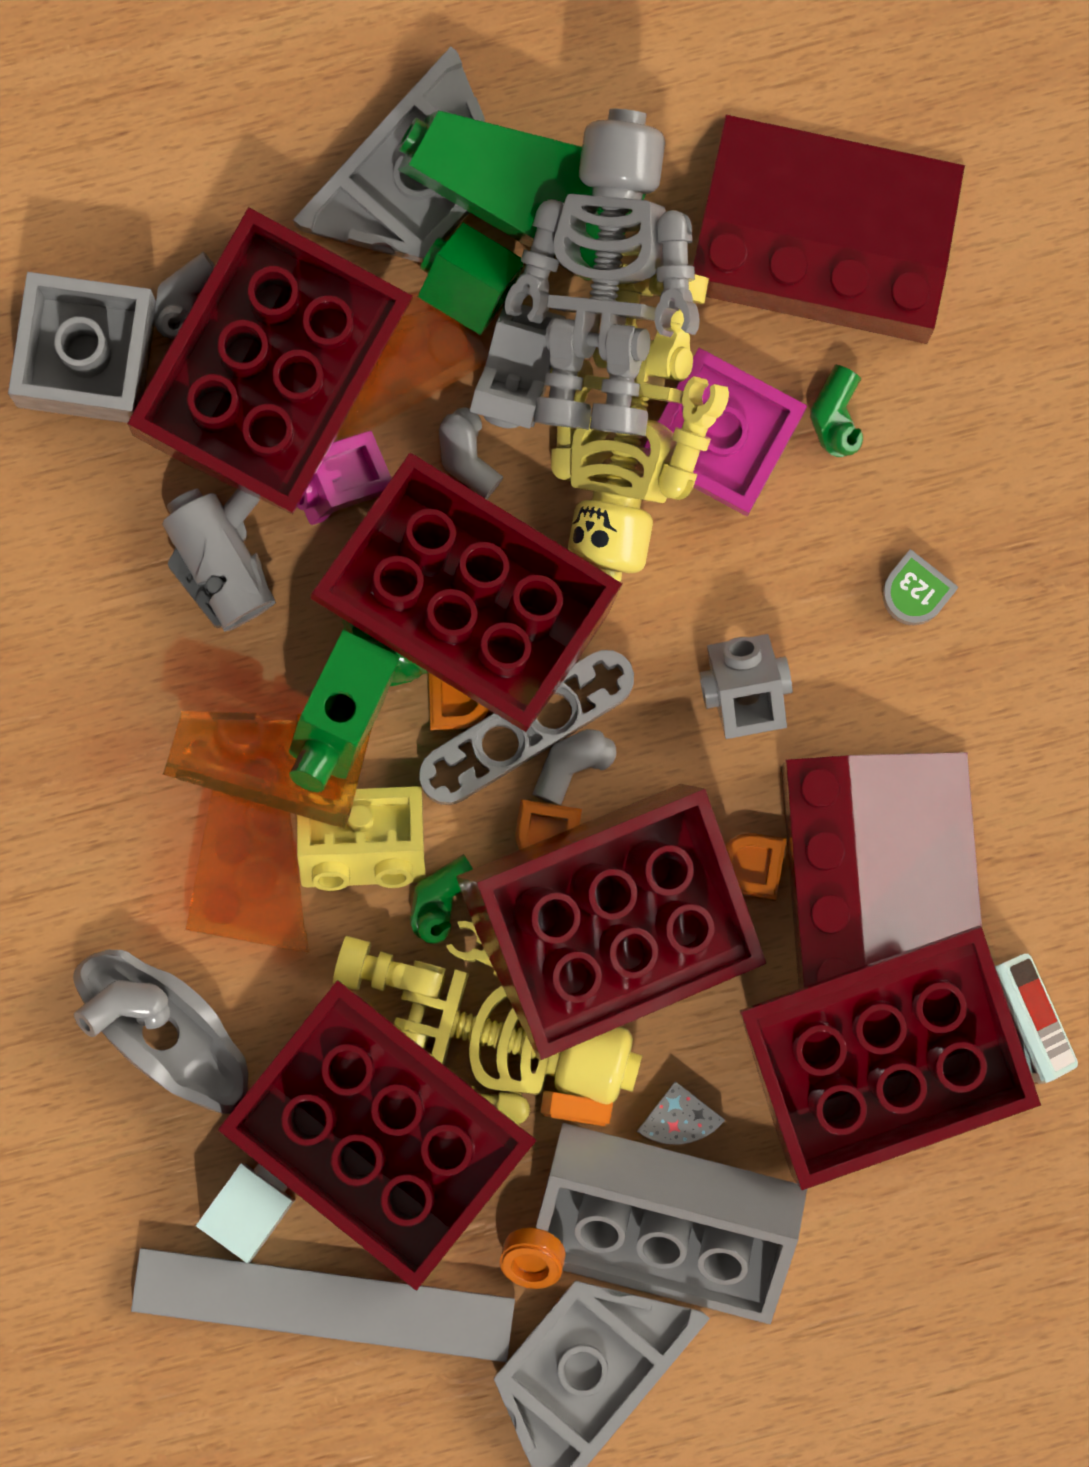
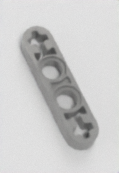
(533, 741)

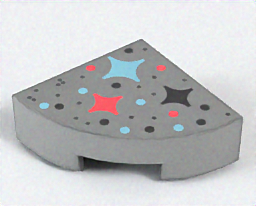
(680, 1118)

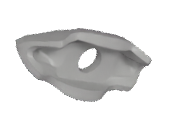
(203, 1062)

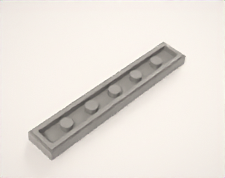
(323, 1304)

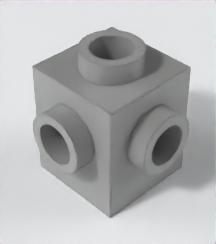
(746, 685)

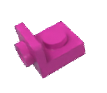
(347, 476)

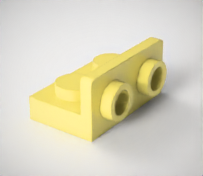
(376, 847)

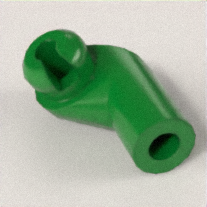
(831, 416)
(434, 900)

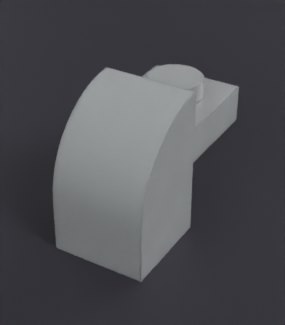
(514, 371)

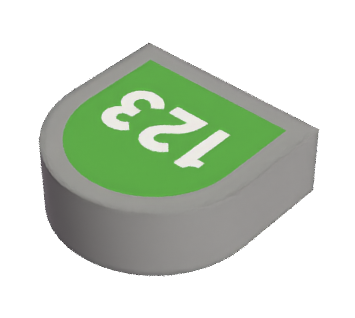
(916, 591)

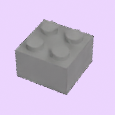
(82, 347)

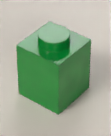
(469, 277)

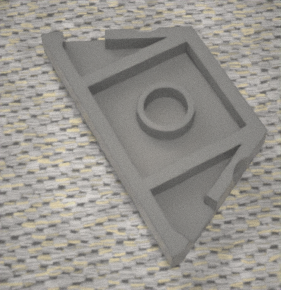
(373, 201)
(589, 1370)

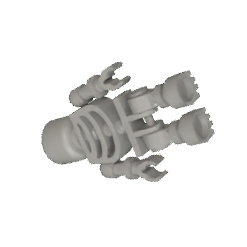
(620, 164)

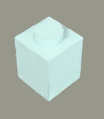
(246, 1211)

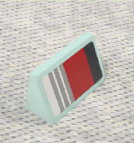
(1035, 1020)

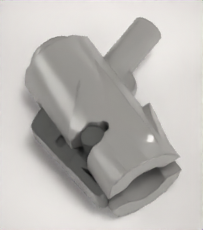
(213, 557)

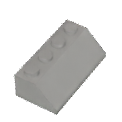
(671, 1223)

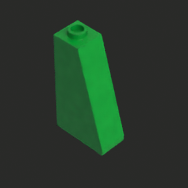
(494, 171)

